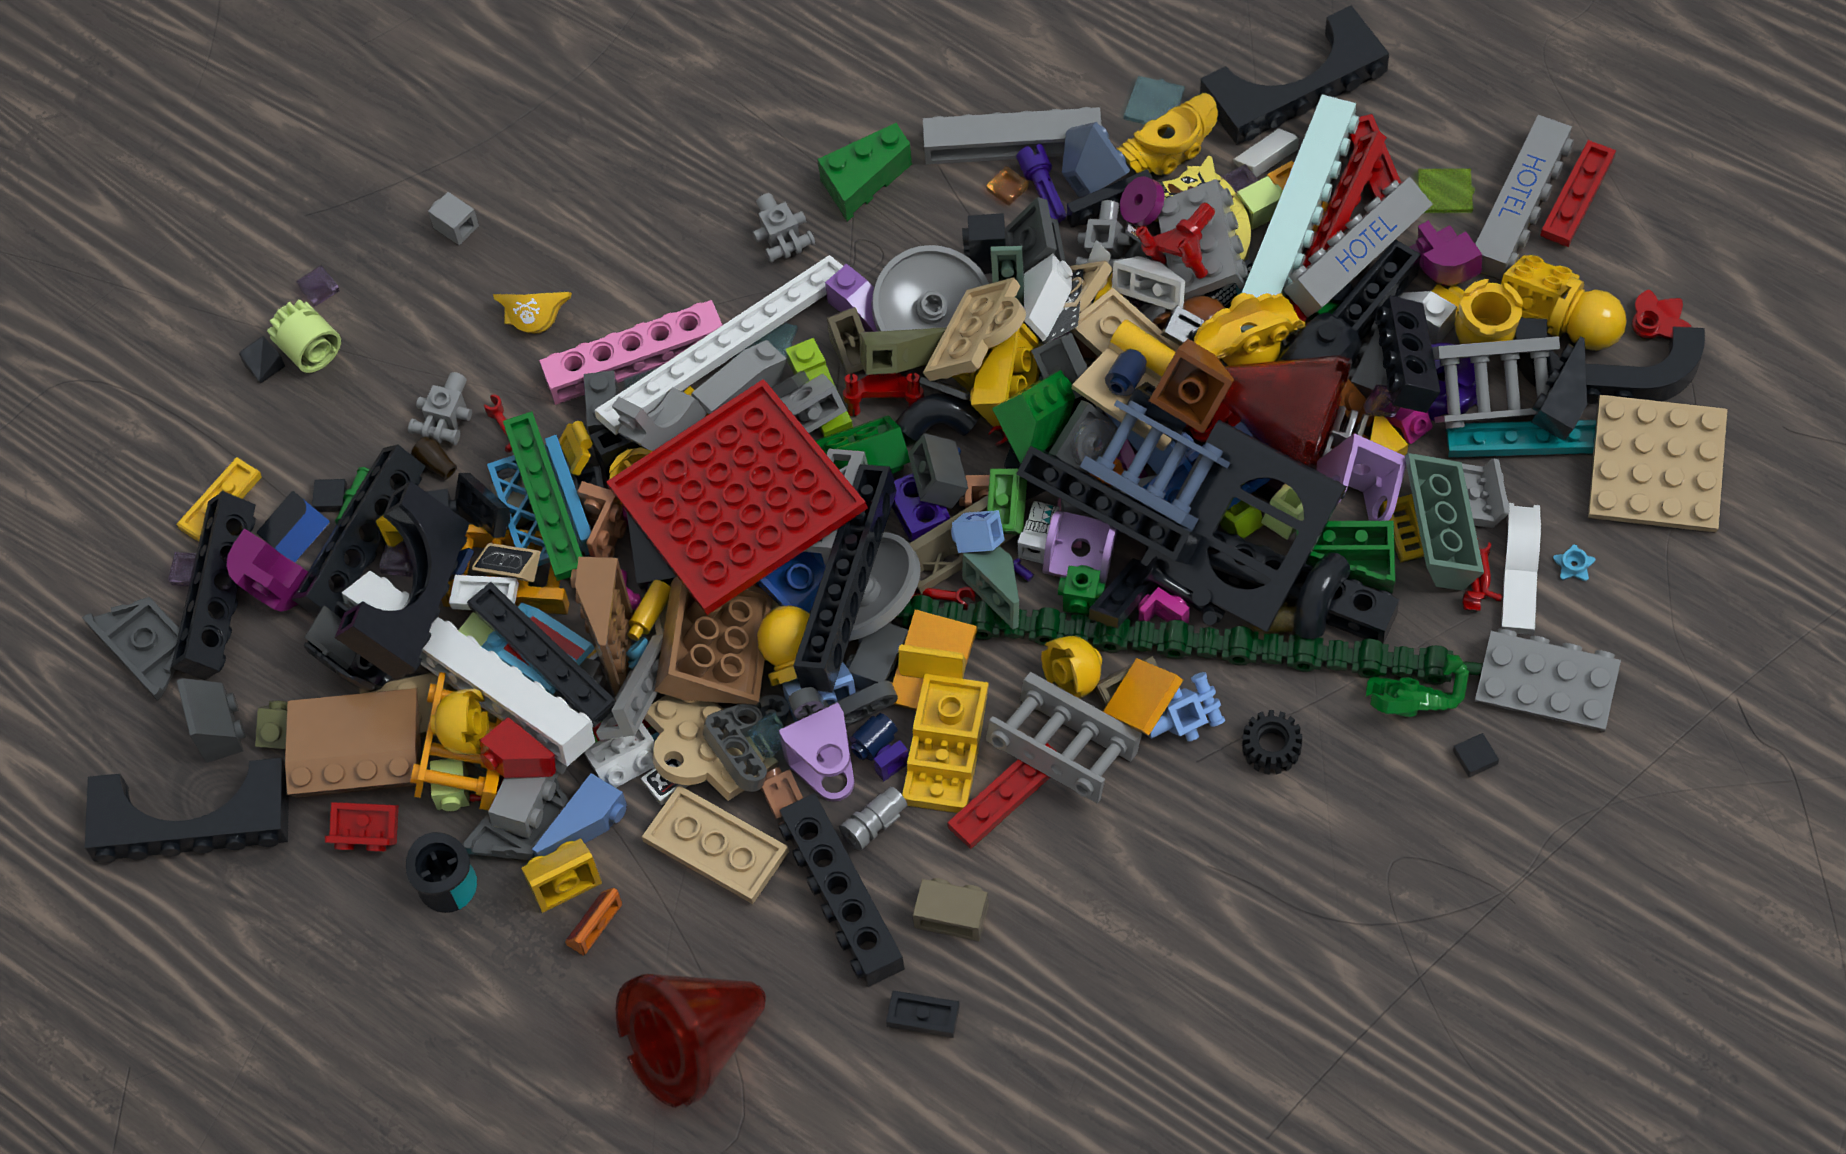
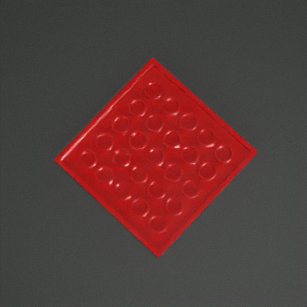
(736, 496)

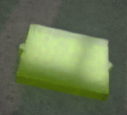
(1447, 189)

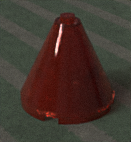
(1289, 402)
(684, 1030)

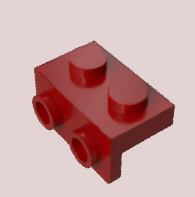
(363, 824)

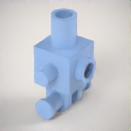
(1187, 713)

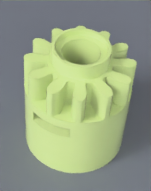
(304, 336)

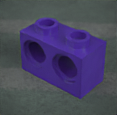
(912, 510)

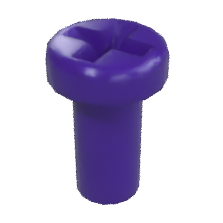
(1021, 570)

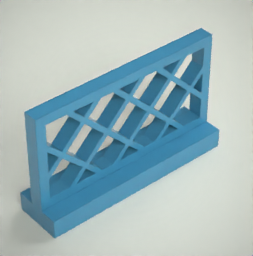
(567, 490)

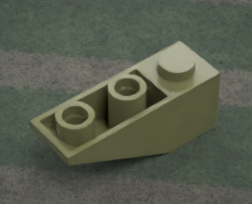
(897, 349)

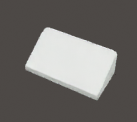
(1268, 152)

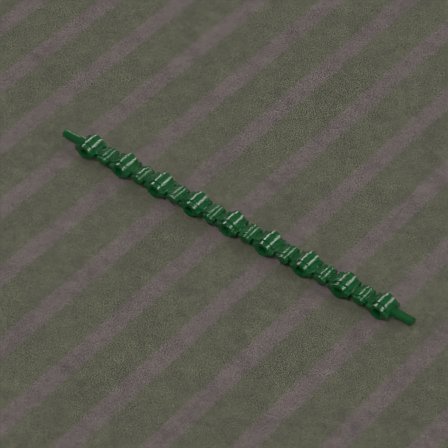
(1177, 640)

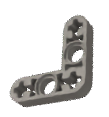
(855, 707)
(735, 737)

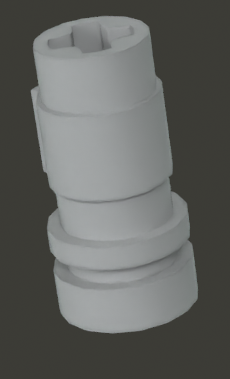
(876, 815)

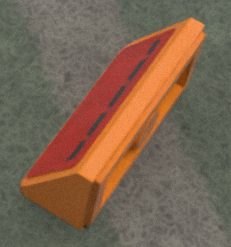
(594, 921)

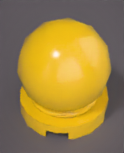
(1488, 313)
(1588, 314)
(780, 640)

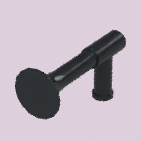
(1154, 574)

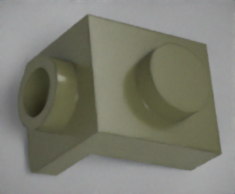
(272, 725)

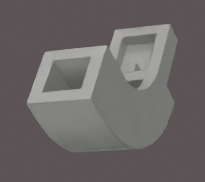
(668, 420)

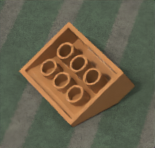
(606, 613)
(713, 653)
(352, 742)

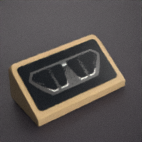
(508, 562)

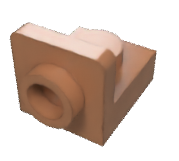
(977, 489)
(780, 790)

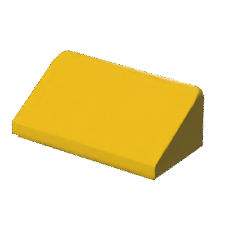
(918, 661)

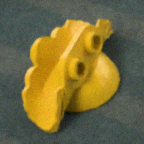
(1162, 156)
(1272, 322)

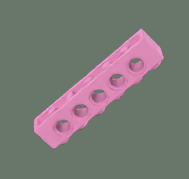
(615, 347)

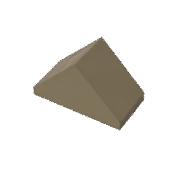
(845, 338)

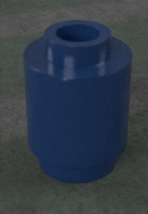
(1126, 372)
(872, 737)

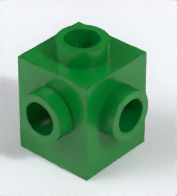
(1080, 589)

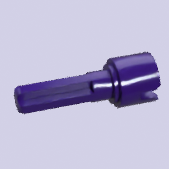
(1037, 169)

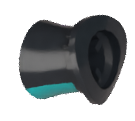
(441, 872)

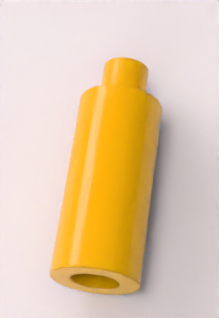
(649, 609)

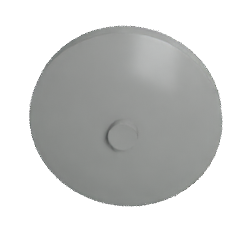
(923, 288)
(889, 585)

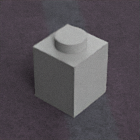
(453, 218)

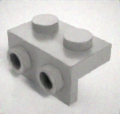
(1486, 493)

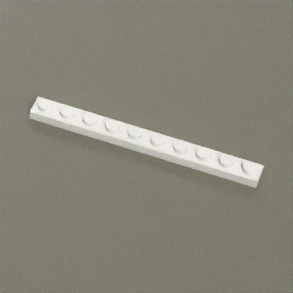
(724, 342)

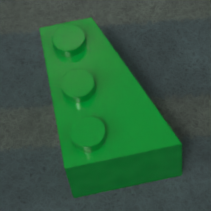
(864, 168)
(1365, 546)

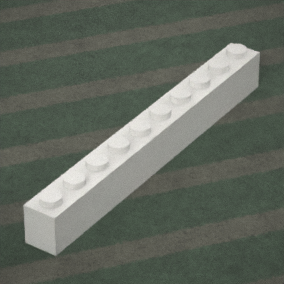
(473, 667)

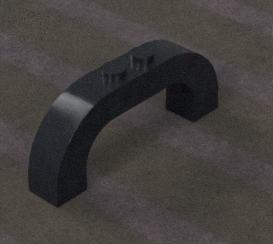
(1646, 383)

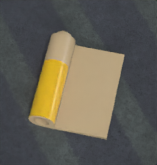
(1092, 381)

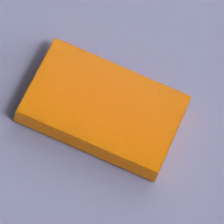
(934, 633)

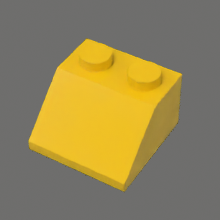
(561, 874)

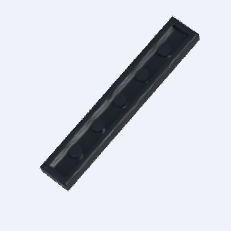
(542, 653)

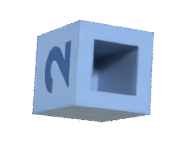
(977, 531)

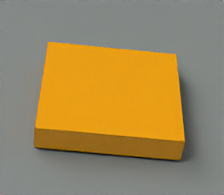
(1143, 696)

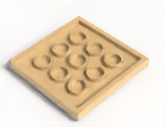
(1657, 463)

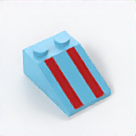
(566, 639)

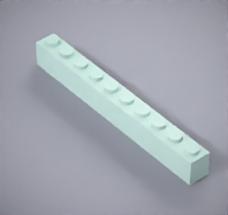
(1302, 198)

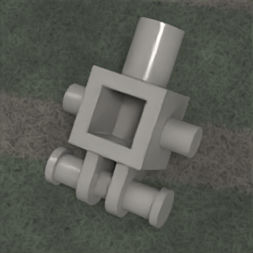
(780, 228)
(1106, 232)
(442, 411)

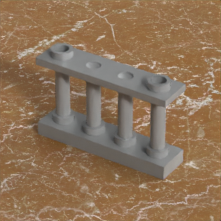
(1479, 355)
(1075, 714)

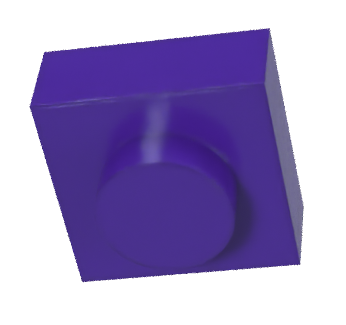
(890, 760)

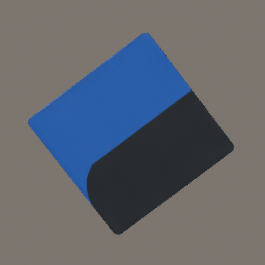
(293, 527)

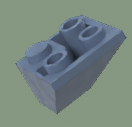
(1091, 159)

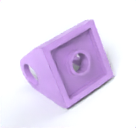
(1369, 469)
(1065, 532)
(818, 749)

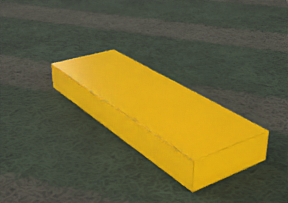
(235, 480)

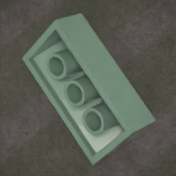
(1444, 521)

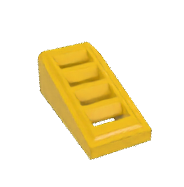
(1405, 503)

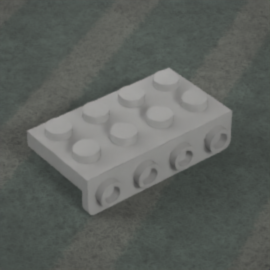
(1218, 243)
(1548, 679)

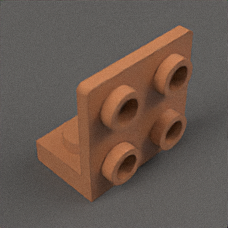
(605, 516)

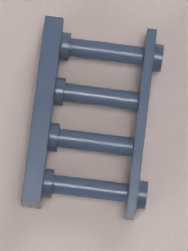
(1154, 493)

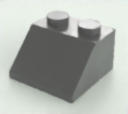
(211, 718)

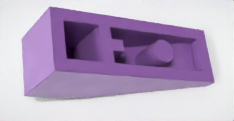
(850, 290)

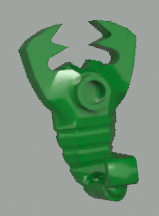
(1408, 697)

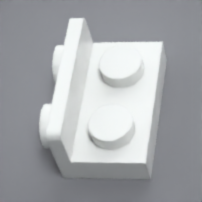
(622, 757)

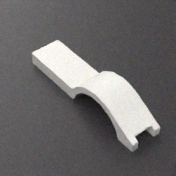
(1521, 569)

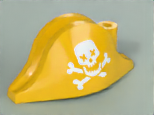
(532, 311)

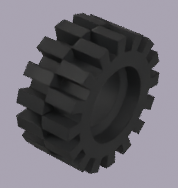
(1268, 759)

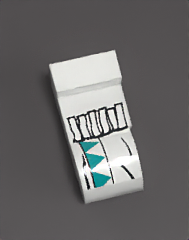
(1036, 531)

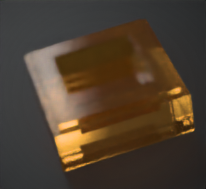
(1007, 186)

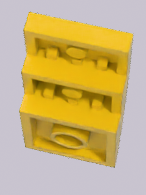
(945, 743)

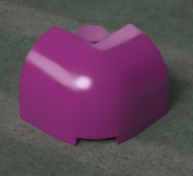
(1446, 256)
(264, 571)

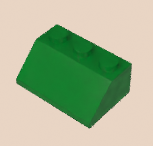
(1036, 413)
(879, 440)

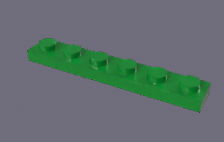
(543, 494)

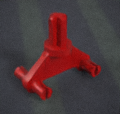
(1181, 241)
(880, 386)

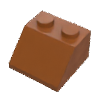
(1193, 386)

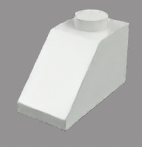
(1438, 311)

